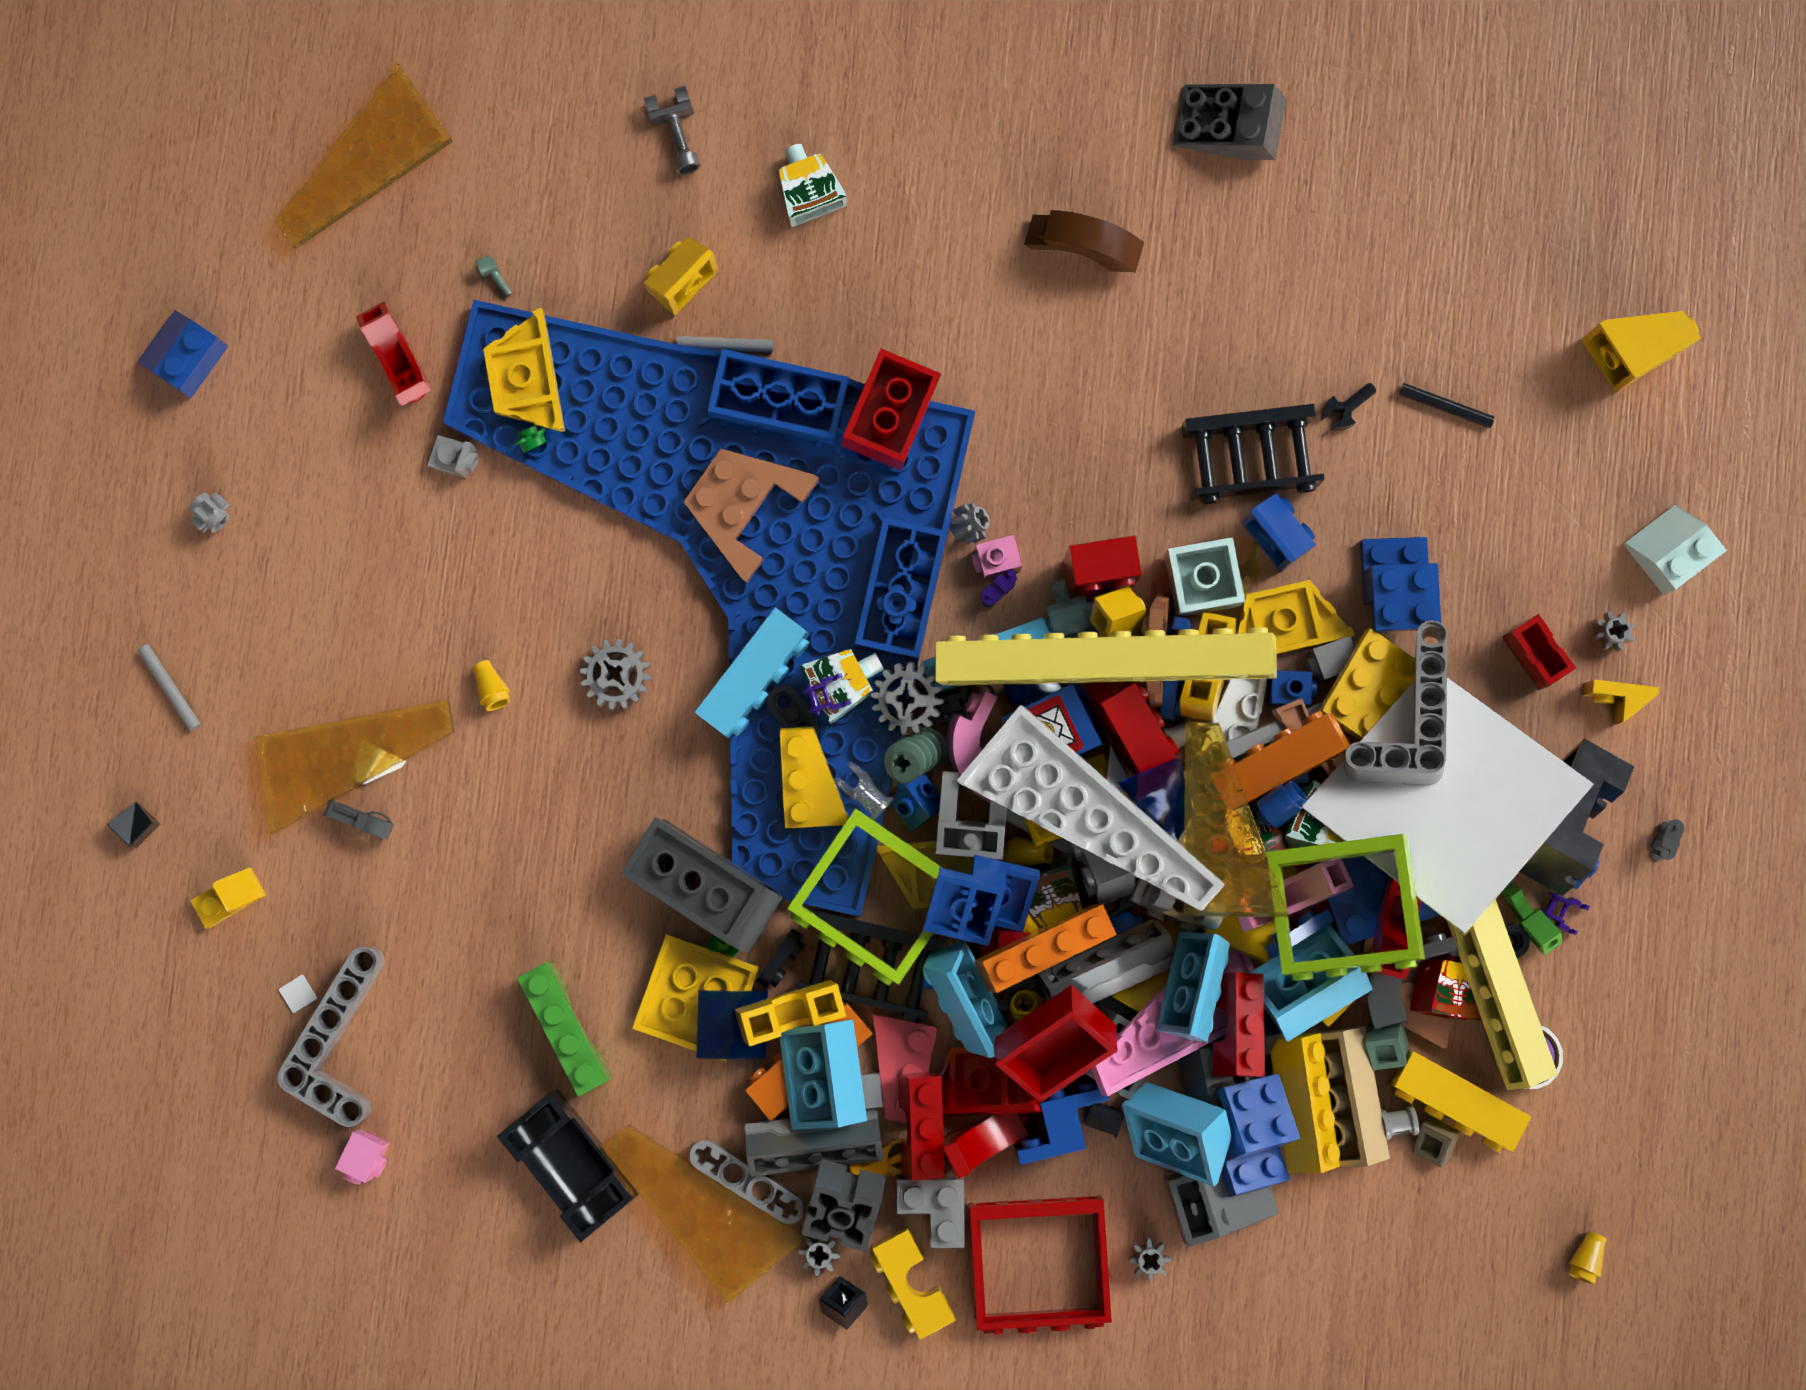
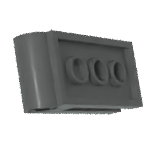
(728, 900)

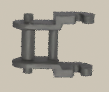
(1667, 840)

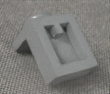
(453, 457)

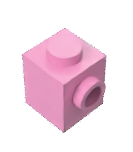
(996, 557)
(363, 1157)

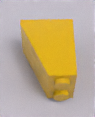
(1638, 344)

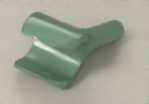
(488, 266)

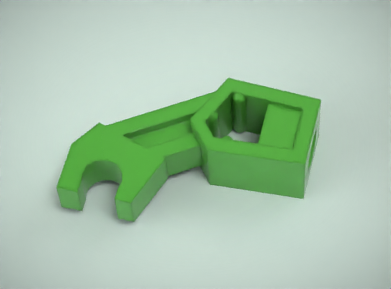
(1538, 926)

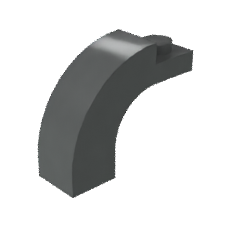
(1385, 998)

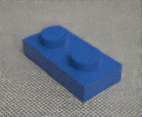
(1307, 926)

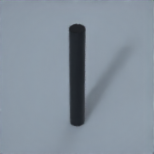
(1446, 405)

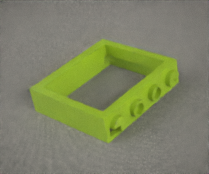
(1341, 850)
(831, 935)

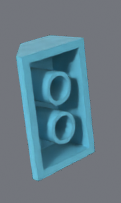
(1193, 985)
(965, 998)
(1304, 1003)
(823, 1075)
(1178, 1132)

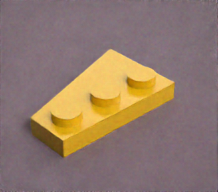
(808, 785)

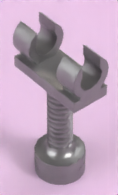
(685, 161)

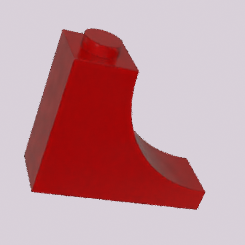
(983, 1139)

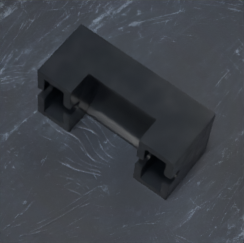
(1568, 849)
(568, 1164)

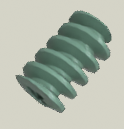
(915, 755)

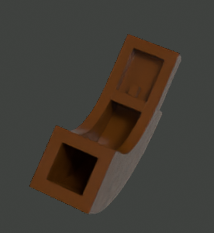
(1087, 236)

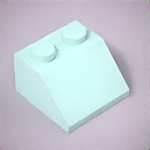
(1674, 548)

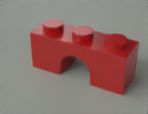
(1243, 1047)
(922, 1102)

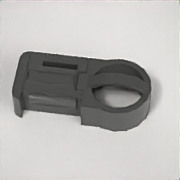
(359, 819)

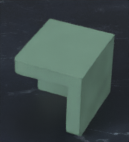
(1387, 1046)

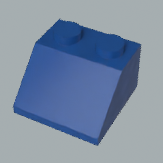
(183, 353)
(1279, 531)

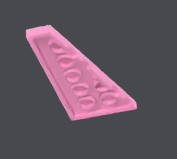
(1148, 1050)

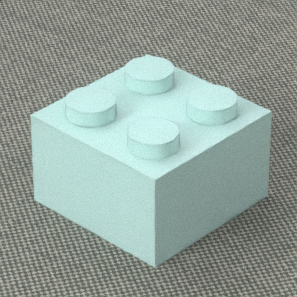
(1204, 577)

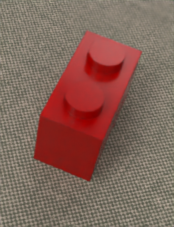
(1538, 652)

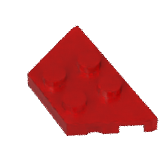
(980, 1087)

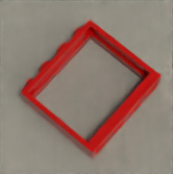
(1057, 1319)

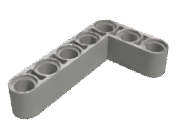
(1423, 718)
(328, 1038)

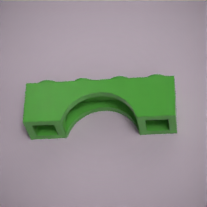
(557, 1017)

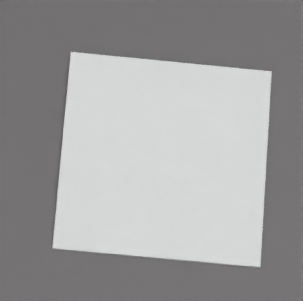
(1474, 824)

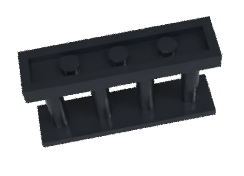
(1264, 423)
(892, 941)

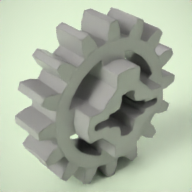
(628, 665)
(893, 697)

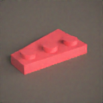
(901, 1049)

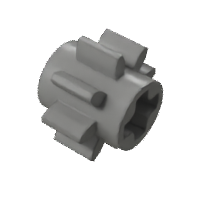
(209, 512)
(970, 523)
(1622, 626)
(1150, 1250)
(811, 1258)

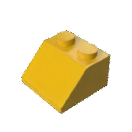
(681, 274)

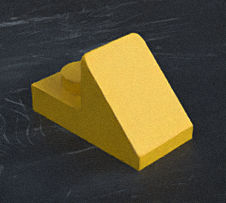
(1628, 697)
(228, 897)

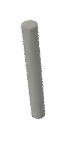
(731, 344)
(169, 687)

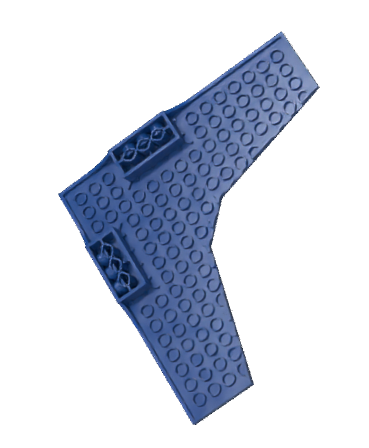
(639, 438)

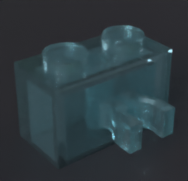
(1067, 614)

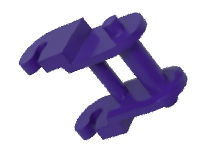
(998, 589)
(815, 706)
(1567, 902)

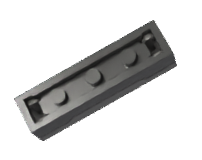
(1112, 963)
(777, 1148)

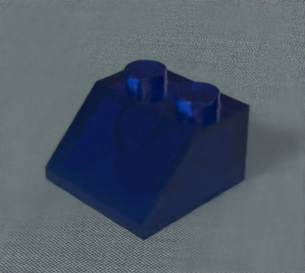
(1160, 795)
(718, 1026)

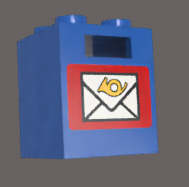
(1070, 718)

